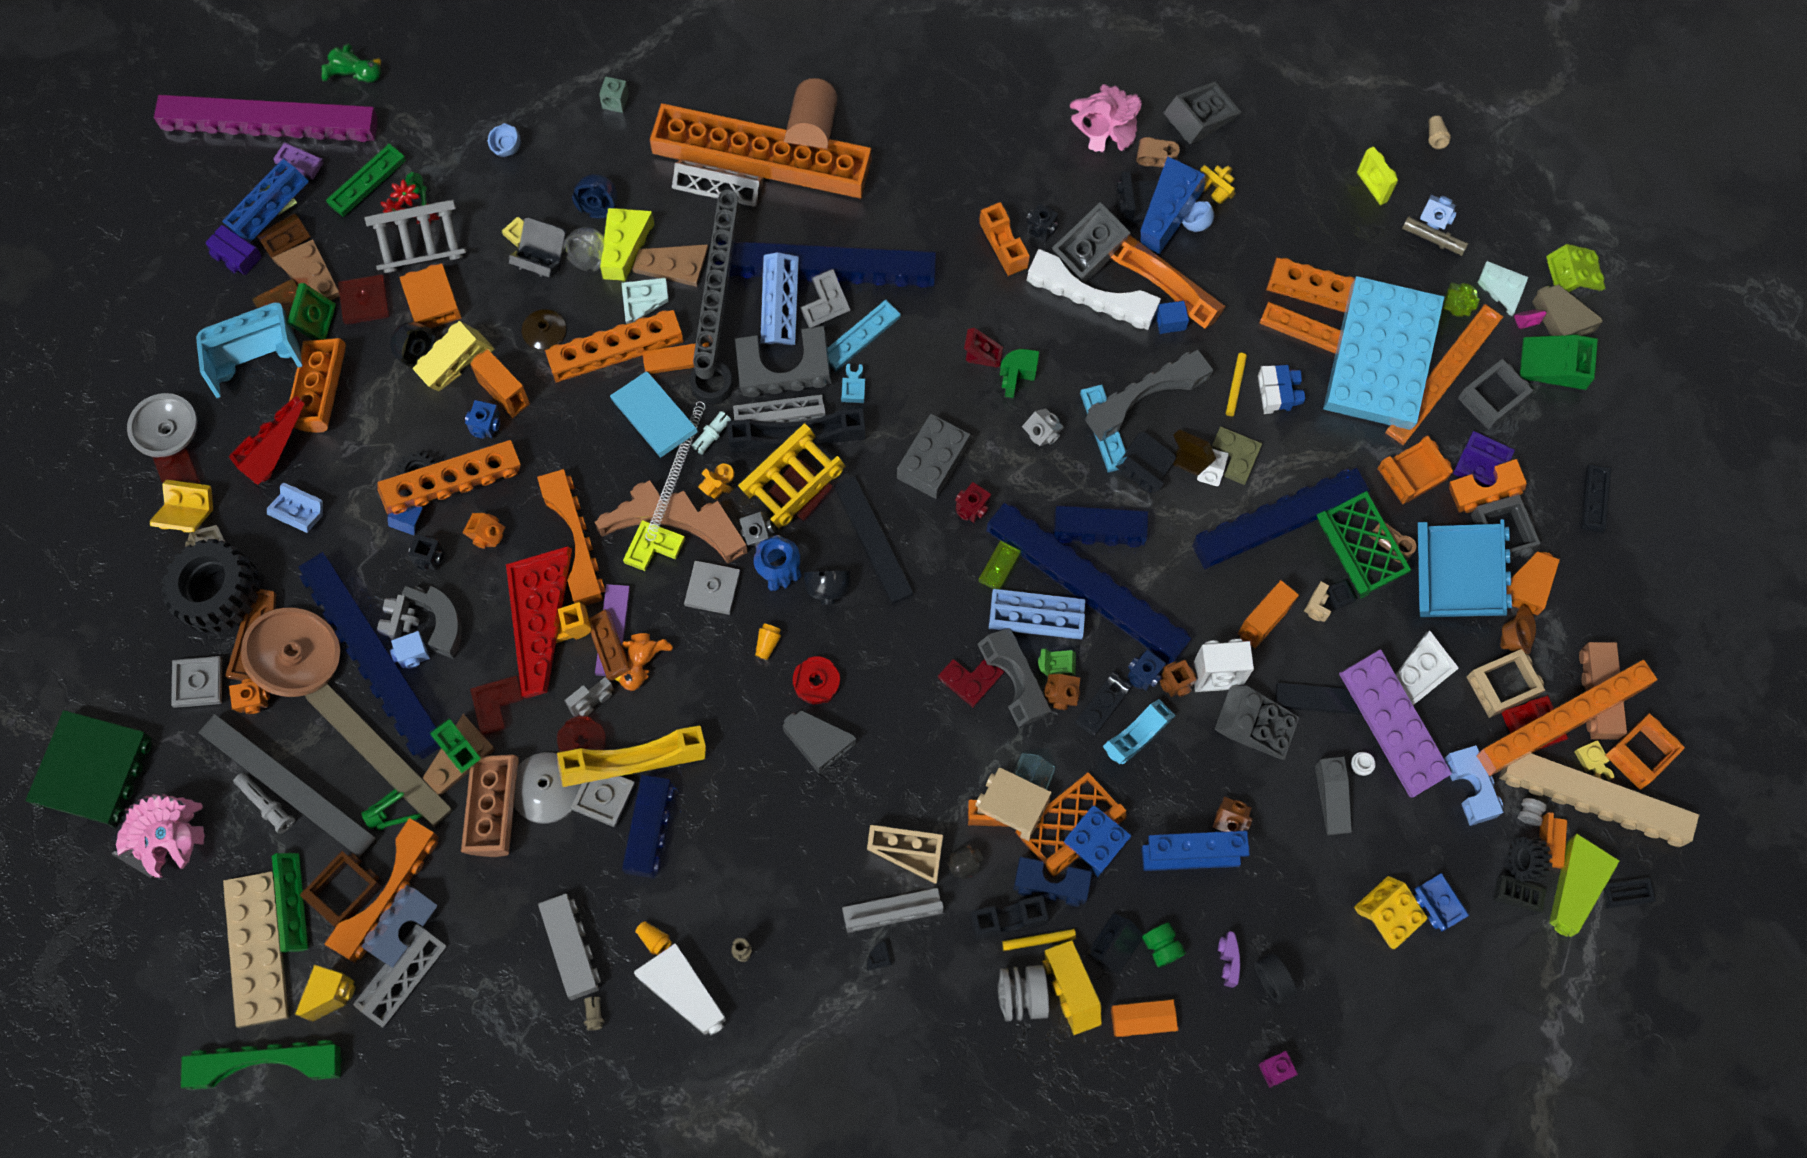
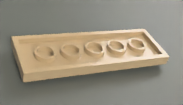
(255, 950)

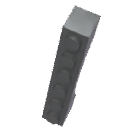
(1184, 374)

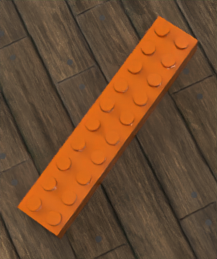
(759, 151)

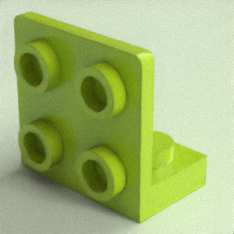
(1575, 267)

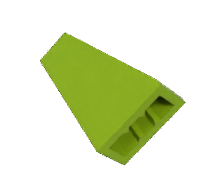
(1580, 884)

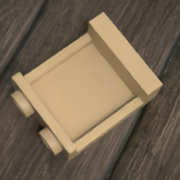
(1013, 802)

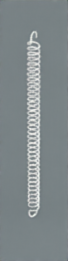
(668, 488)

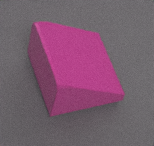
(1529, 318)

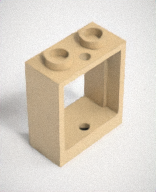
(1486, 692)

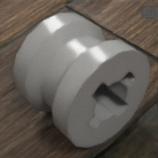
(1532, 811)

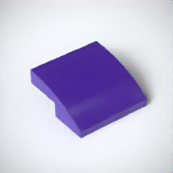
(1480, 458)

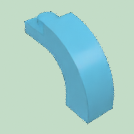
(1139, 733)

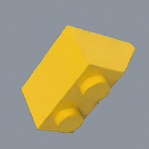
(324, 993)

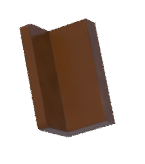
(283, 235)

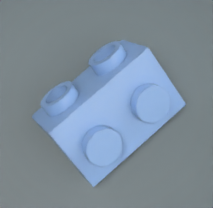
(296, 508)

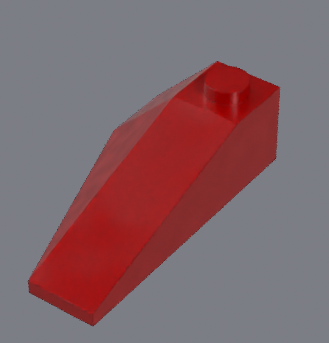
(259, 455)

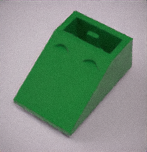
(1559, 360)

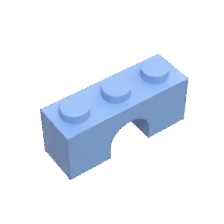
(1484, 803)

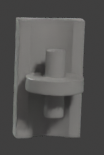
(401, 619)

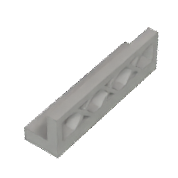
(719, 174)
(782, 415)
(892, 910)
(388, 976)

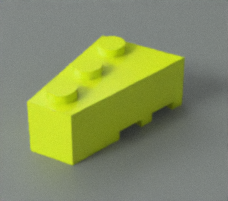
(623, 238)

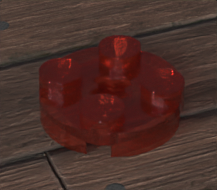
(581, 726)

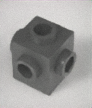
(756, 528)

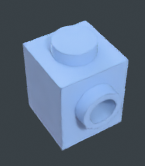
(409, 650)

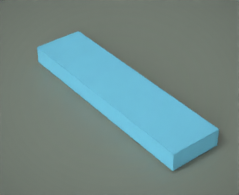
(862, 334)
(1111, 447)

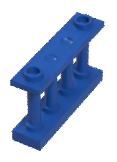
(1194, 850)

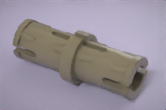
(737, 946)

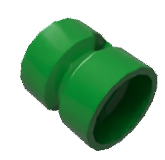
(1162, 942)

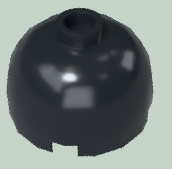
(411, 342)
(827, 585)

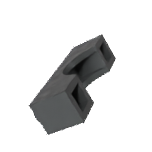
(1003, 651)

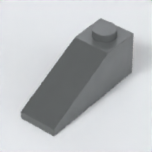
(1334, 795)

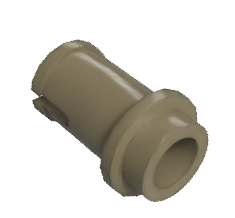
(593, 1015)

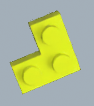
(642, 550)

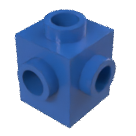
(483, 419)

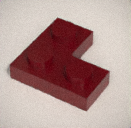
(968, 685)

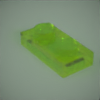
(999, 565)

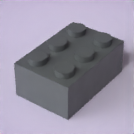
(933, 456)

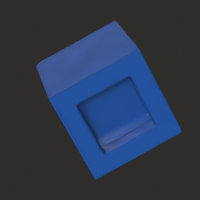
(1172, 317)
(405, 521)

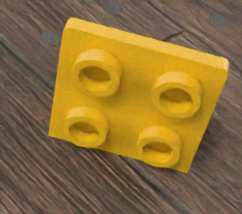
(184, 506)
(1392, 911)

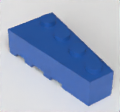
(1172, 200)

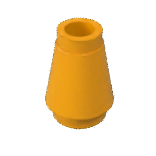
(767, 640)
(653, 938)

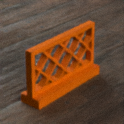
(1065, 855)

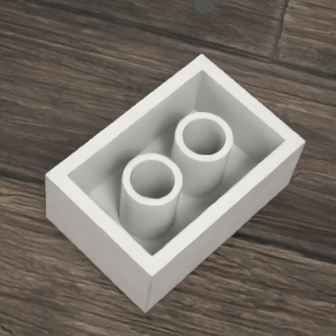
(1222, 665)

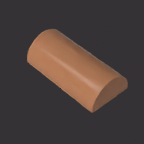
(812, 114)
(490, 806)

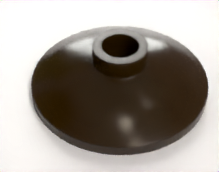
(547, 337)

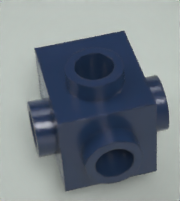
(1146, 671)

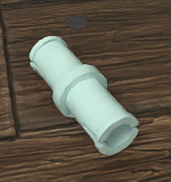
(711, 432)

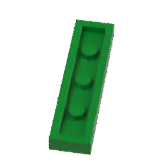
(366, 180)
(289, 902)

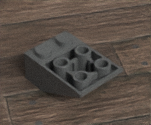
(1256, 722)

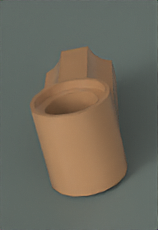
(1400, 540)

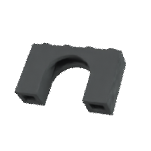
(811, 372)

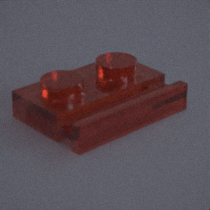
(177, 467)

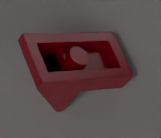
(982, 349)

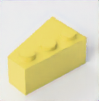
(451, 355)

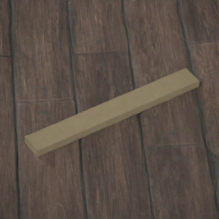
(379, 755)

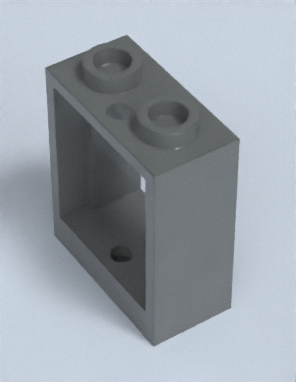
(1481, 408)
(1516, 507)

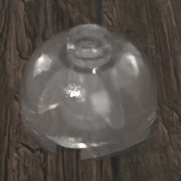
(585, 248)

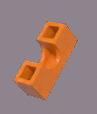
(1007, 248)
(1469, 494)

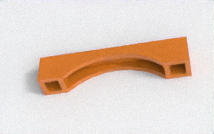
(1198, 303)
(582, 580)
(411, 848)

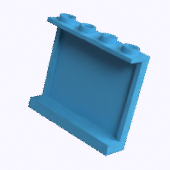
(1463, 570)

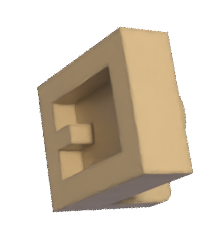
(1315, 605)

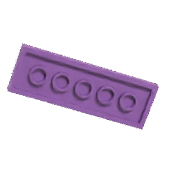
(1395, 723)

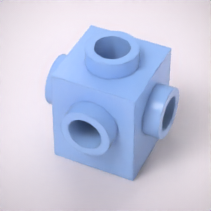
(1437, 205)

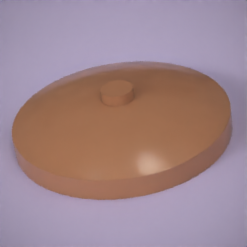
(290, 652)

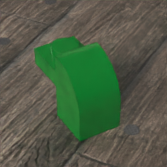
(1018, 364)
(455, 745)

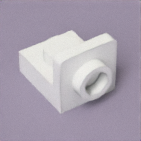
(1213, 473)

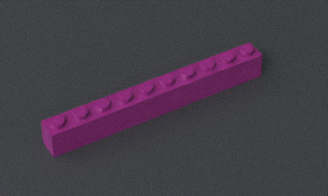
(266, 118)

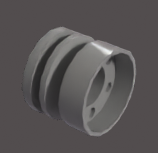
(1023, 993)

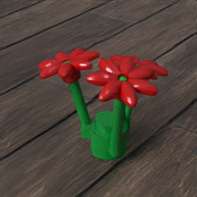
(409, 189)

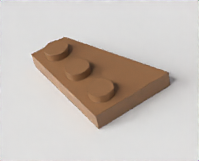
(674, 263)
(307, 267)
(442, 772)

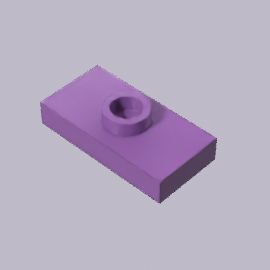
(304, 162)

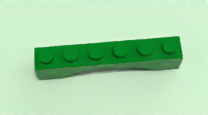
(208, 1070)

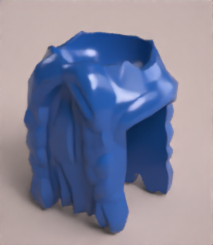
(771, 550)

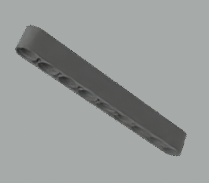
(718, 293)
(287, 785)

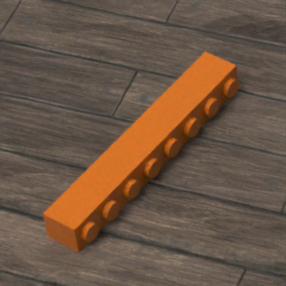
(1566, 717)

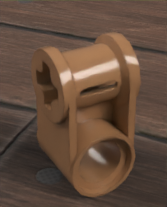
(1155, 152)

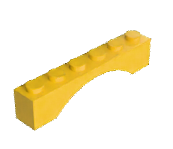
(587, 765)

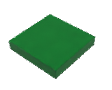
(311, 313)

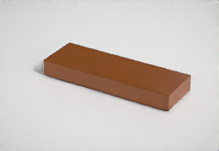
(608, 645)

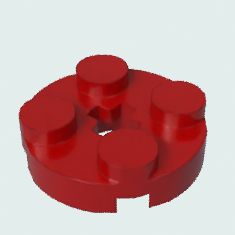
(808, 669)

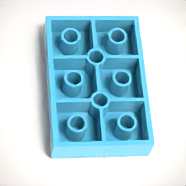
(1383, 353)

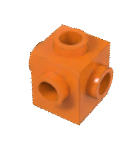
(484, 530)
(248, 697)

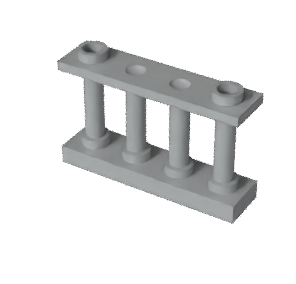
(401, 219)

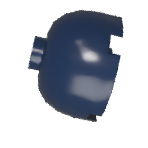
(595, 195)

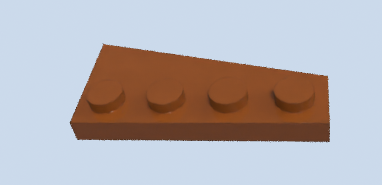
(265, 602)

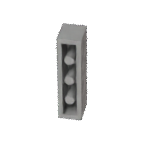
(568, 946)

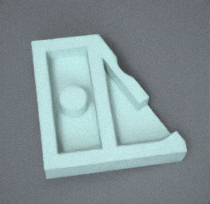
(1503, 285)
(643, 297)

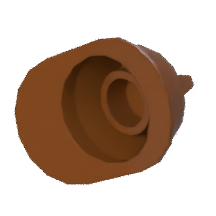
(1519, 632)

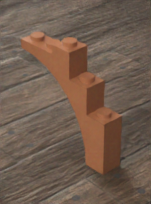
(709, 523)

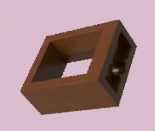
(311, 893)

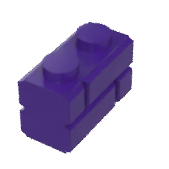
(233, 249)

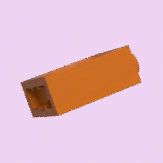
(1267, 614)
(1631, 765)

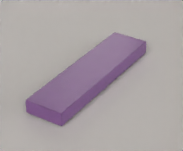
(616, 602)

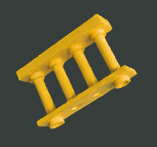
(776, 461)

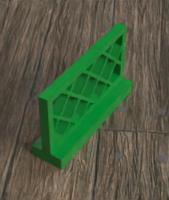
(1345, 553)

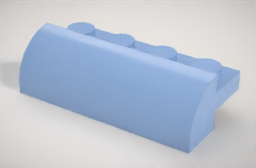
(1037, 614)

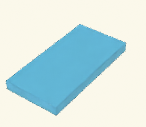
(653, 414)

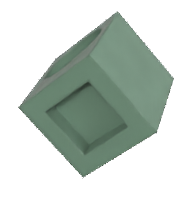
(614, 94)

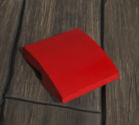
(1524, 714)

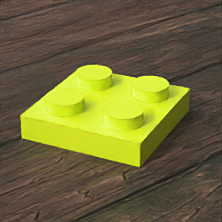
(1377, 175)

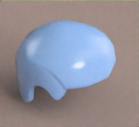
(504, 140)
(1199, 217)

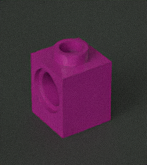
(1277, 1069)

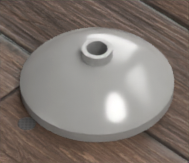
(157, 415)
(545, 803)

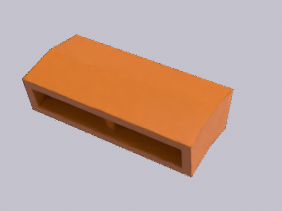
(1144, 1018)

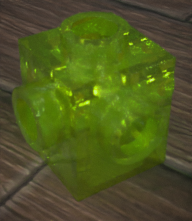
(1461, 299)

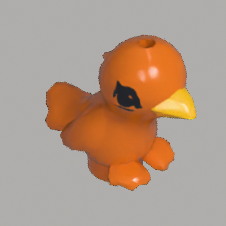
(639, 653)

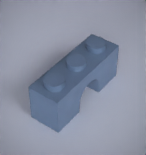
(384, 939)

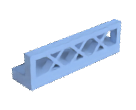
(774, 298)

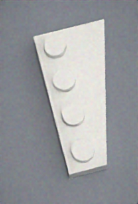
(1425, 668)

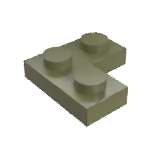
(1241, 449)

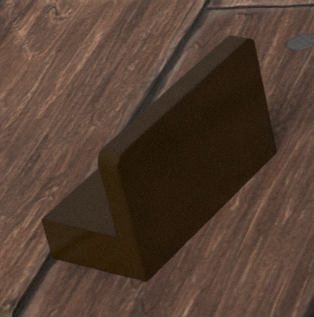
(1193, 453)

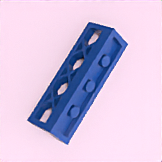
(267, 202)

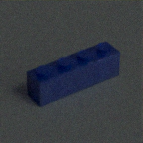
(1101, 526)
(647, 826)

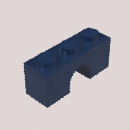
(1031, 881)

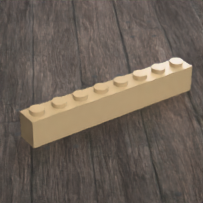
(1602, 798)

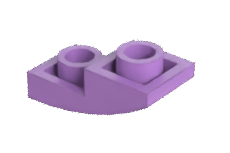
(1230, 952)

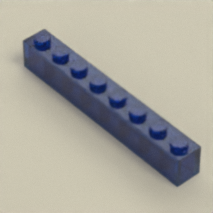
(1277, 519)

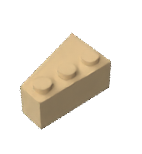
(908, 849)

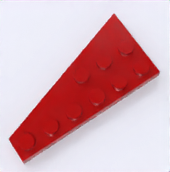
(535, 597)

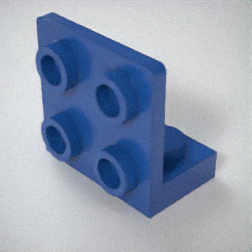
(1097, 839)

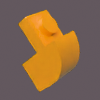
(573, 622)

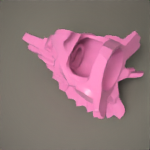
(1110, 115)

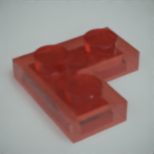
(490, 698)

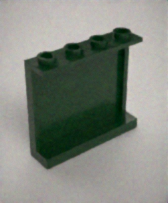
(89, 768)

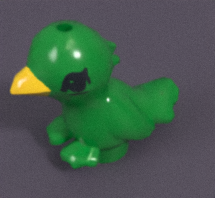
(346, 63)

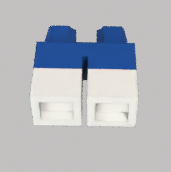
(1277, 390)

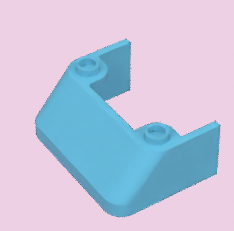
(243, 339)

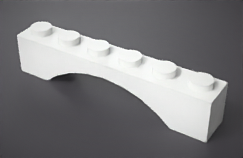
(1133, 307)

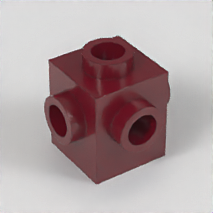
(972, 502)

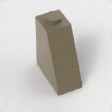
(1565, 313)

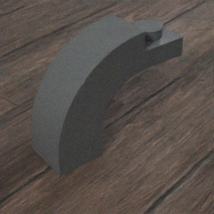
(448, 626)

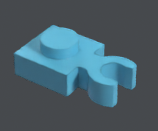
(853, 387)

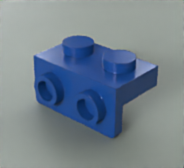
(1440, 902)

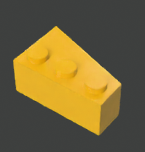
(1073, 987)

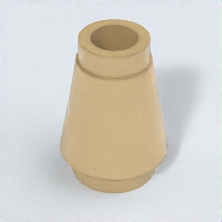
(1438, 133)

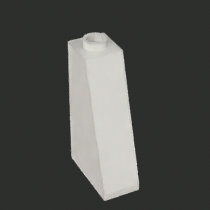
(679, 986)

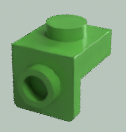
(1057, 662)

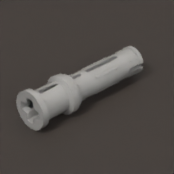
(270, 809)

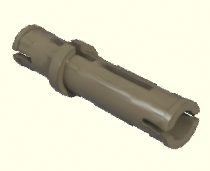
(1442, 239)

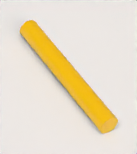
(1236, 383)
(1038, 939)

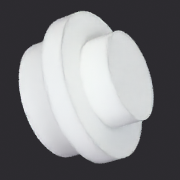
(1363, 763)

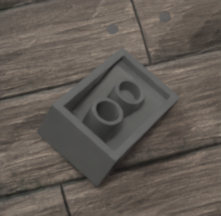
(1201, 112)
(1091, 243)

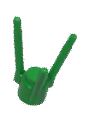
(375, 814)

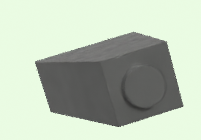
(817, 740)

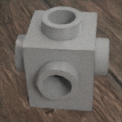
(1043, 427)

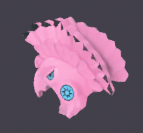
(158, 827)

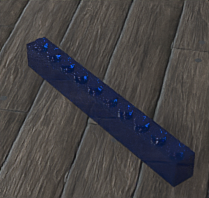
(849, 264)
(1087, 583)
(371, 654)

